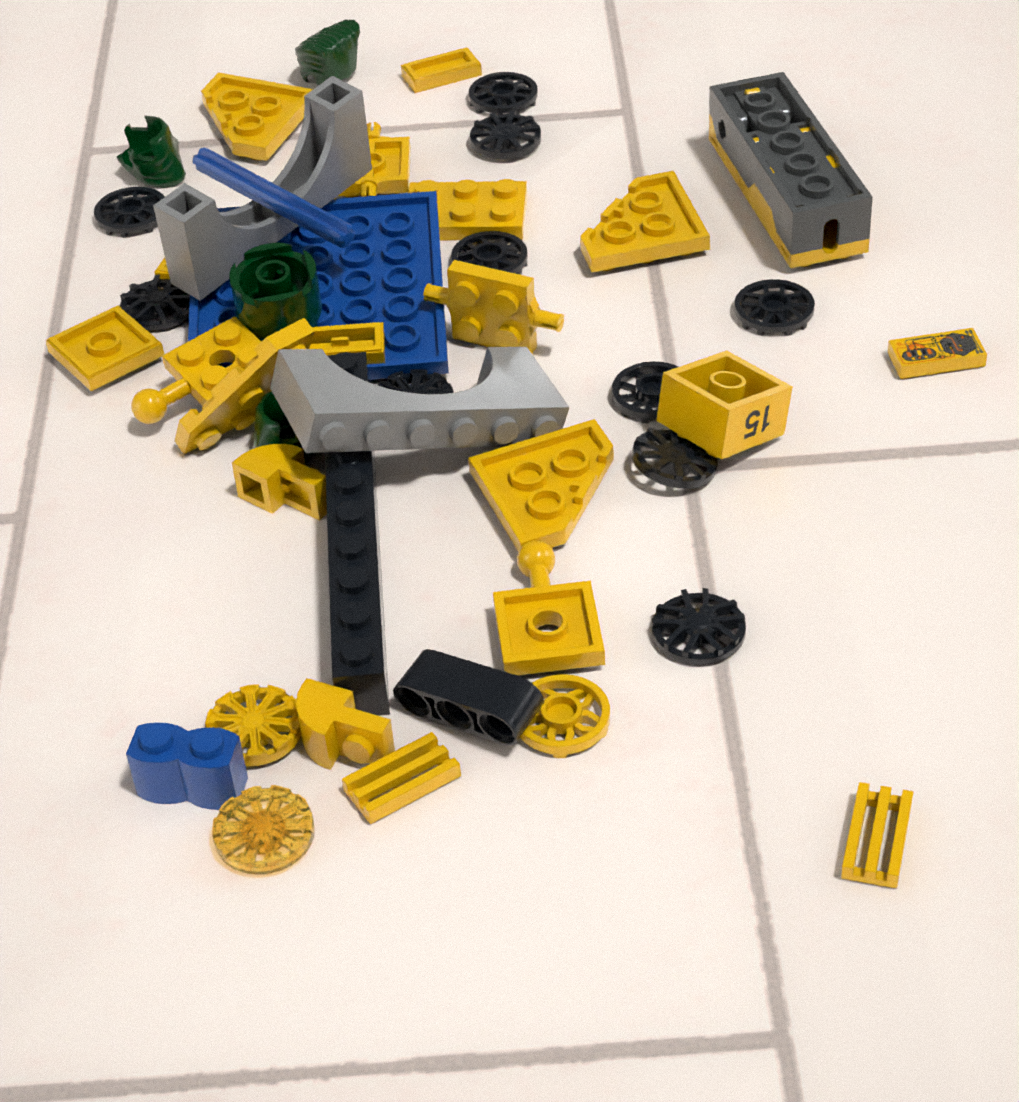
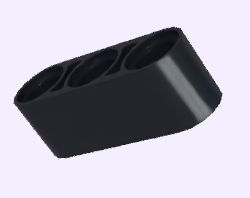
(468, 696)

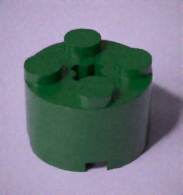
(275, 289)

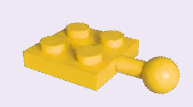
(197, 368)
(567, 605)

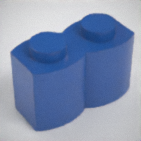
(186, 765)

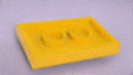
(477, 206)

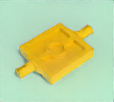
(389, 166)
(492, 306)

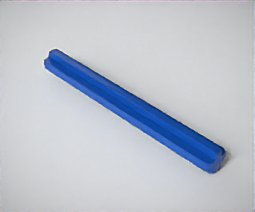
(274, 197)

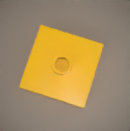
(104, 347)

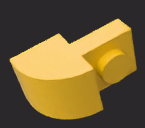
(279, 476)
(335, 728)

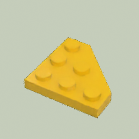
(253, 113)
(645, 226)
(239, 391)
(544, 481)

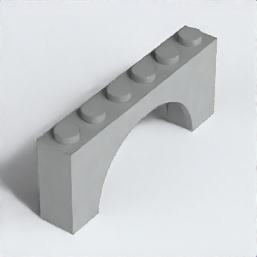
(327, 160)
(346, 414)

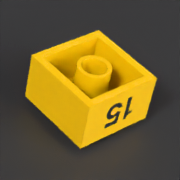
(723, 404)

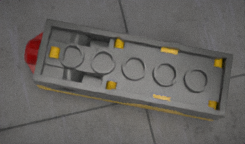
(789, 170)

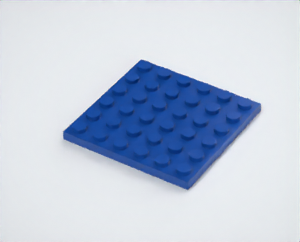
(370, 280)

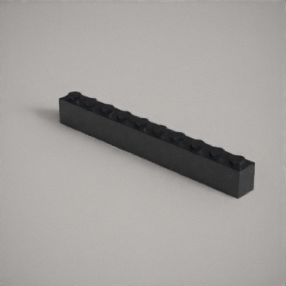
(356, 569)

